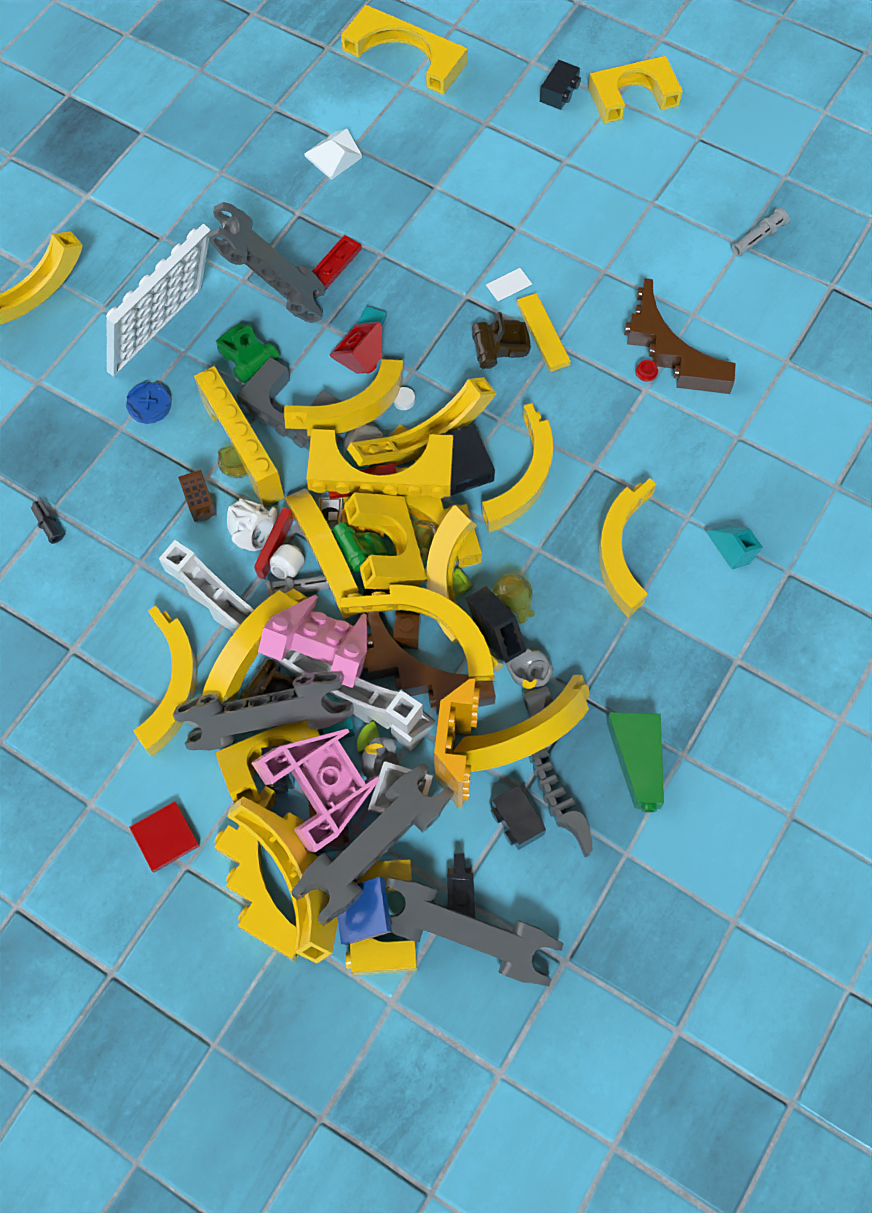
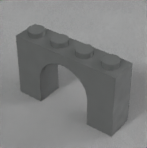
(260, 392)

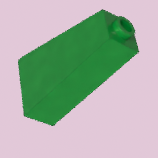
(640, 755)

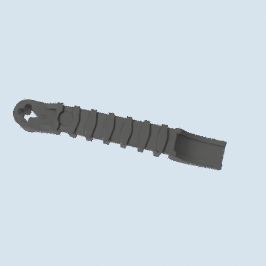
(573, 821)

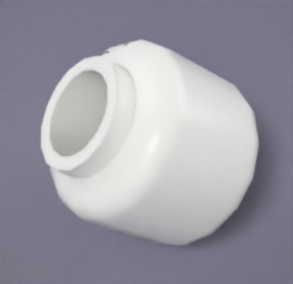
(287, 561)

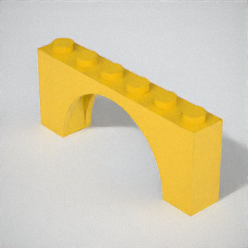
(375, 27)
(223, 407)
(426, 477)

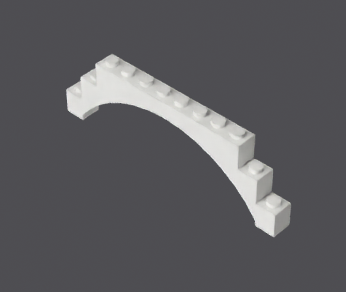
(230, 611)

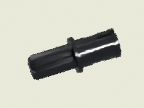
(46, 522)

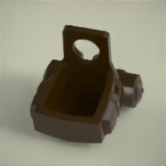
(500, 340)
(267, 680)

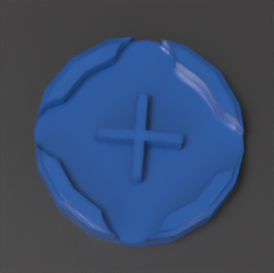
(148, 402)

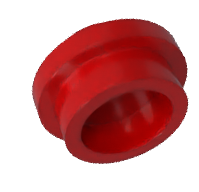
(646, 371)

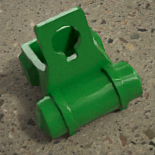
(245, 350)
(357, 546)

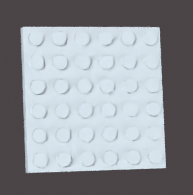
(156, 300)

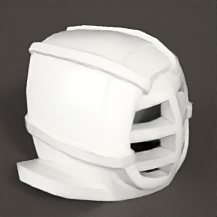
(244, 518)

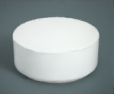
(405, 399)

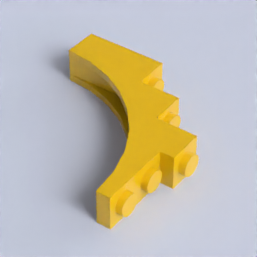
(432, 510)
(289, 853)
(247, 881)

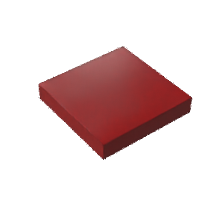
(164, 836)

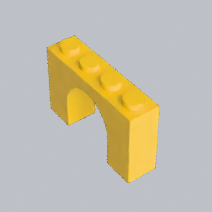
(652, 74)
(392, 517)
(238, 758)
(383, 957)

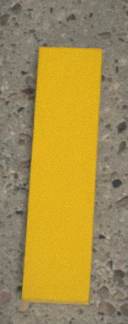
(543, 332)

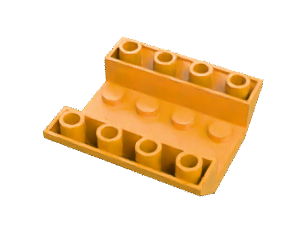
(456, 716)

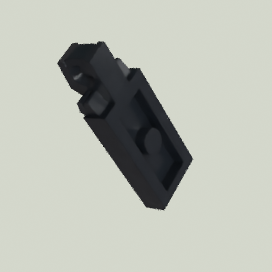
(461, 887)

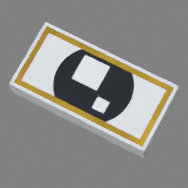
(331, 510)

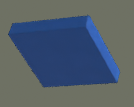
(368, 915)

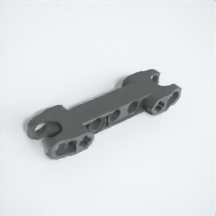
(244, 246)
(303, 702)
(340, 876)
(512, 947)

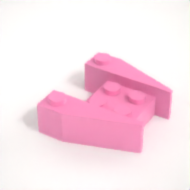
(317, 637)
(325, 778)

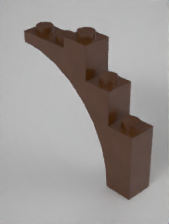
(667, 350)
(413, 677)

